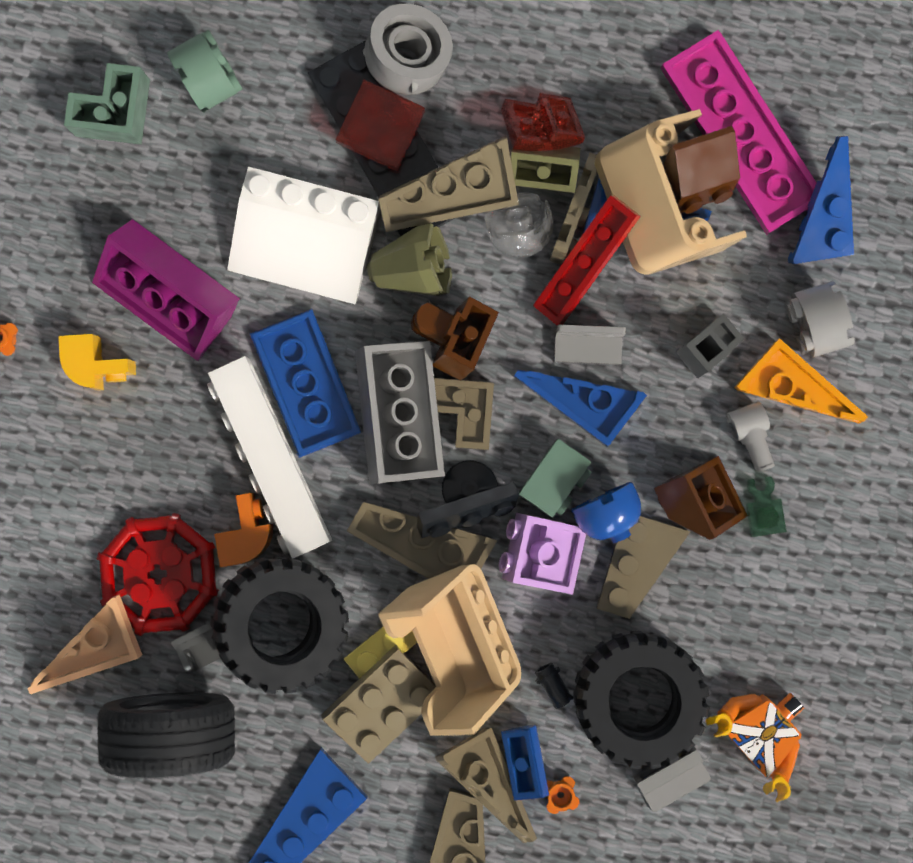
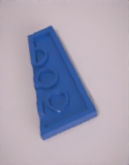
(312, 813)

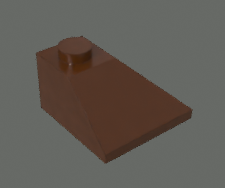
(702, 499)

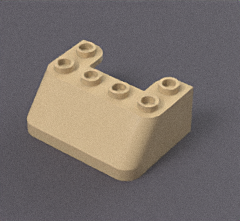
(461, 645)

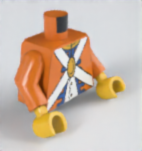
(763, 735)

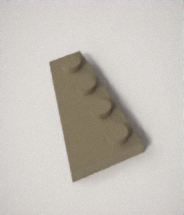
(458, 189)
(400, 539)

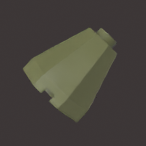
(413, 263)

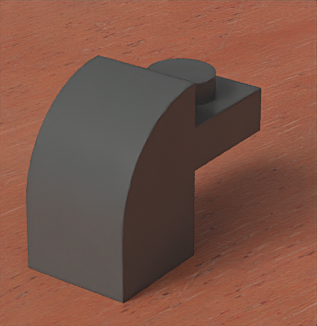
(710, 346)

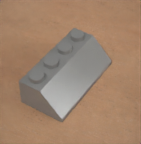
(399, 412)

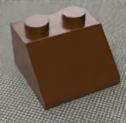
(703, 169)

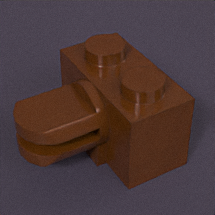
(458, 335)

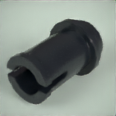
(553, 685)

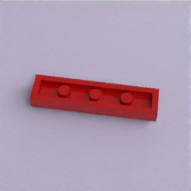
(586, 260)

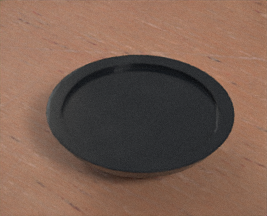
(467, 480)

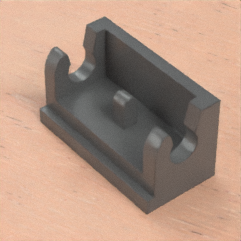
(197, 648)

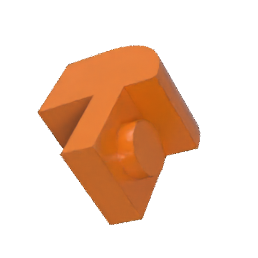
(248, 542)

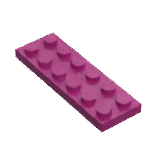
(771, 171)

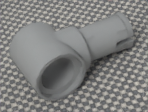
(750, 427)

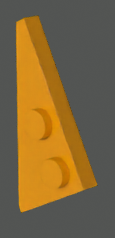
(792, 381)

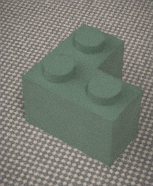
(115, 114)

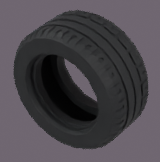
(166, 734)

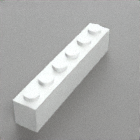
(269, 457)

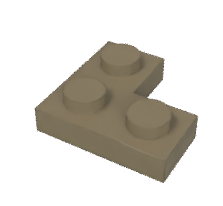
(474, 408)

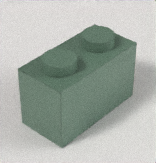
(555, 479)

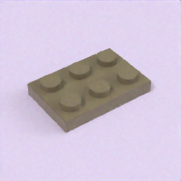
(380, 704)

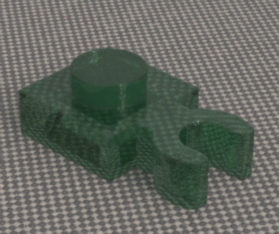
(764, 514)

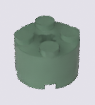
(204, 71)

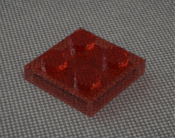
(380, 125)

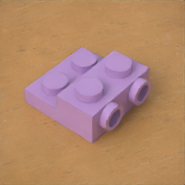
(542, 553)

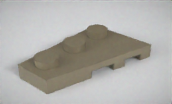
(638, 564)
(460, 830)

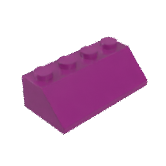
(164, 288)

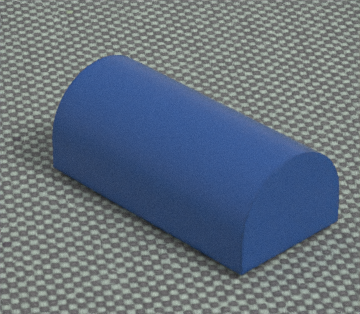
(525, 763)

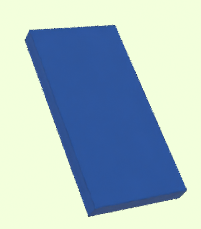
(305, 383)

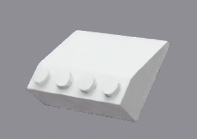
(303, 235)

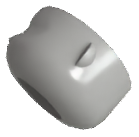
(411, 29)

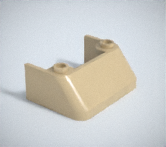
(636, 176)

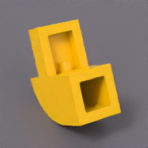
(84, 365)

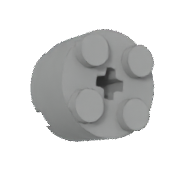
(821, 319)

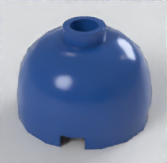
(610, 513)

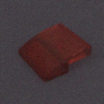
(543, 125)

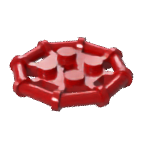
(170, 558)

